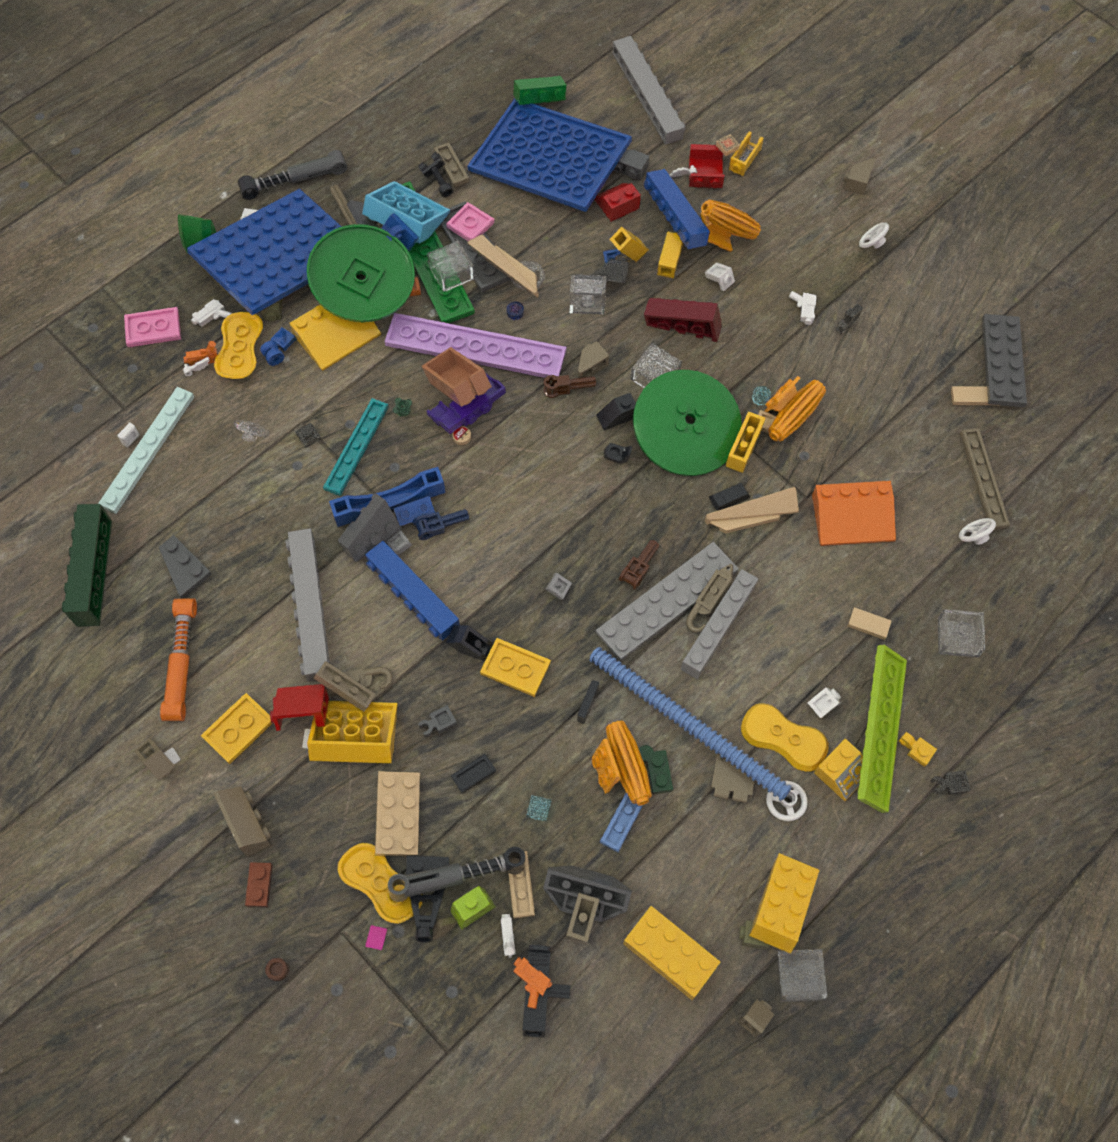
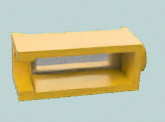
(745, 155)

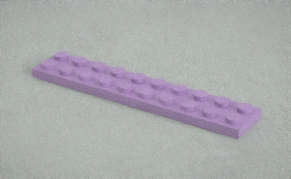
(477, 345)

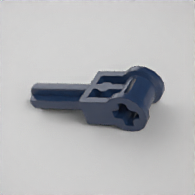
(435, 524)

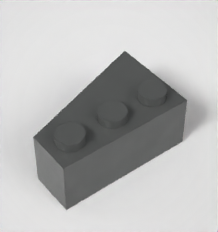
(370, 528)

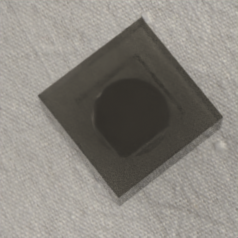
(308, 435)

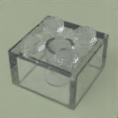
(451, 266)
(587, 294)
(653, 364)
(961, 633)
(802, 975)

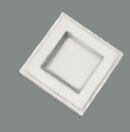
(128, 435)

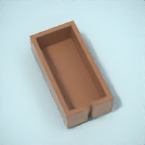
(456, 376)

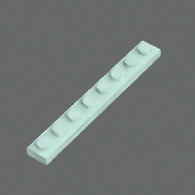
(146, 450)

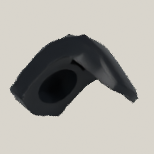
(617, 453)

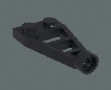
(425, 924)

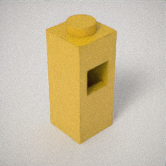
(629, 244)
(670, 255)

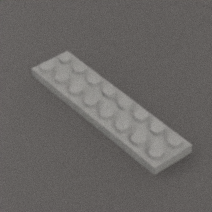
(662, 603)

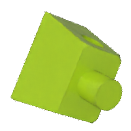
(471, 906)

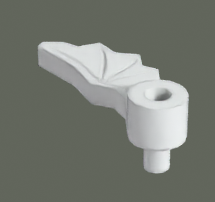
(682, 171)
(197, 367)

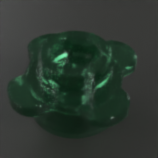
(402, 411)

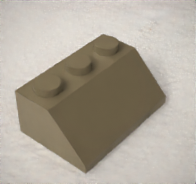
(243, 820)

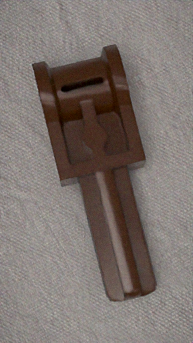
(562, 384)
(638, 567)

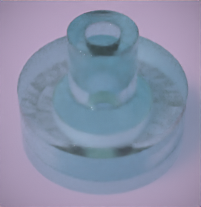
(761, 395)

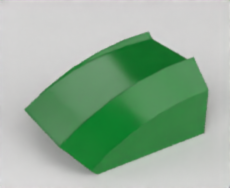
(194, 229)

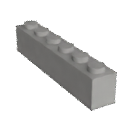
(719, 624)

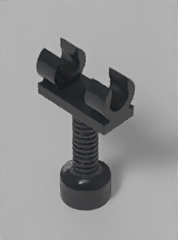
(445, 188)

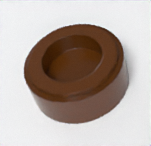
(276, 969)

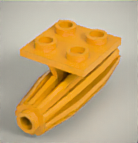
(726, 220)
(793, 407)
(621, 761)

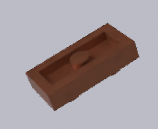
(258, 885)

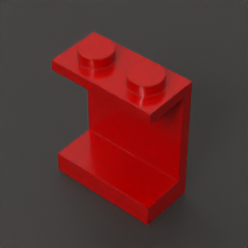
(709, 166)
(300, 702)

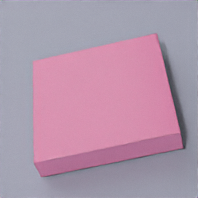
(470, 222)

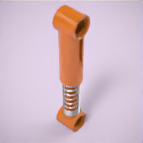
(174, 706)

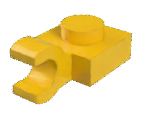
(919, 750)

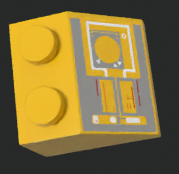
(842, 769)

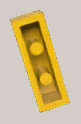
(745, 442)

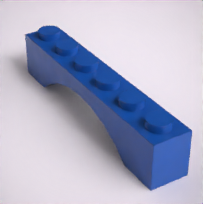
(422, 485)

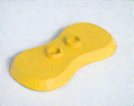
(239, 337)
(799, 744)
(371, 875)

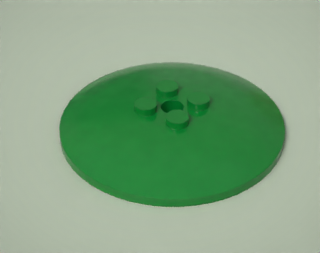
(365, 251)
(672, 441)

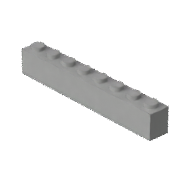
(648, 90)
(308, 602)

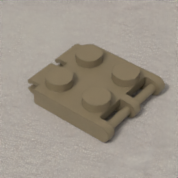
(728, 780)

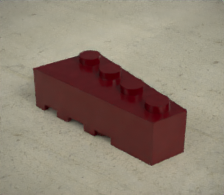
(684, 317)

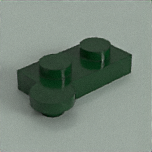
(658, 769)

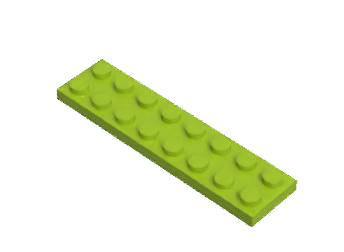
(882, 729)

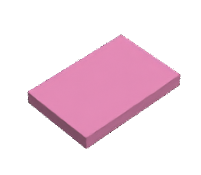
(152, 327)

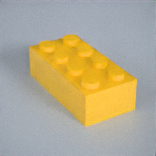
(784, 903)
(671, 952)

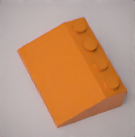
(854, 513)

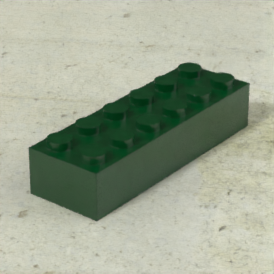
(87, 565)

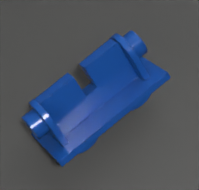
(408, 512)

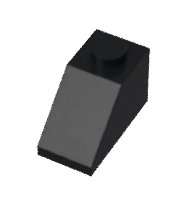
(617, 411)
(469, 642)

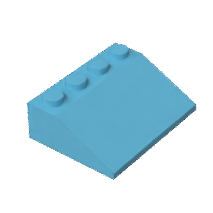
(412, 208)

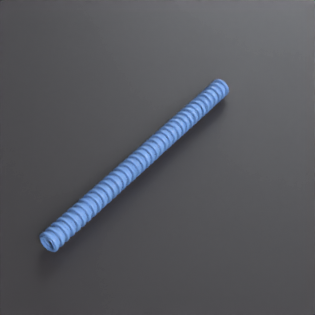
(690, 723)

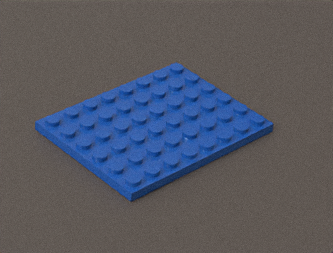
(550, 154)
(266, 251)

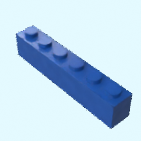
(676, 209)
(412, 590)

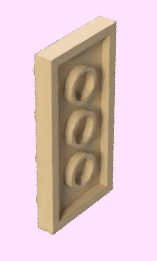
(397, 814)

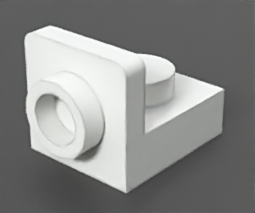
(721, 274)
(825, 701)

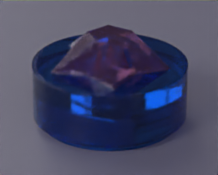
(515, 310)

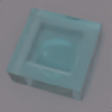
(538, 808)

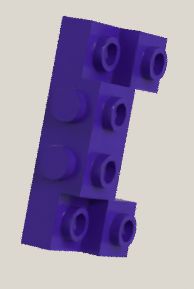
(459, 416)

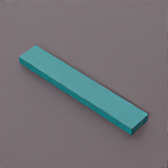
(356, 447)

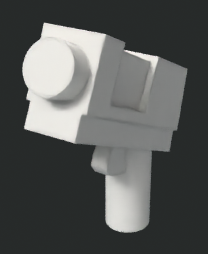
(807, 304)
(211, 311)
(507, 933)

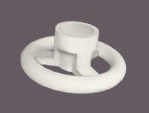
(875, 235)
(979, 534)
(792, 795)

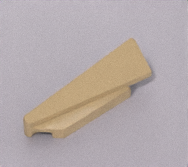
(505, 263)
(755, 512)

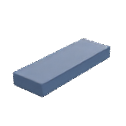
(620, 824)

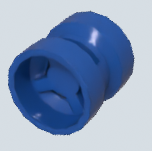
(272, 353)

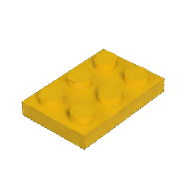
(515, 667)
(237, 728)

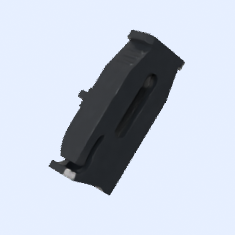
(535, 1019)

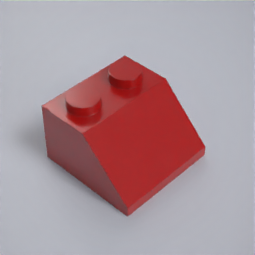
(619, 200)

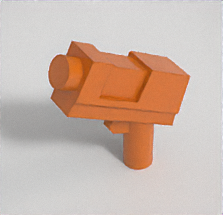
(198, 355)
(536, 981)

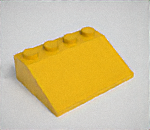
(330, 337)
(354, 734)

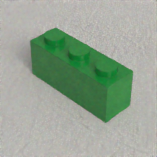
(539, 90)

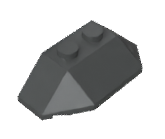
(567, 882)

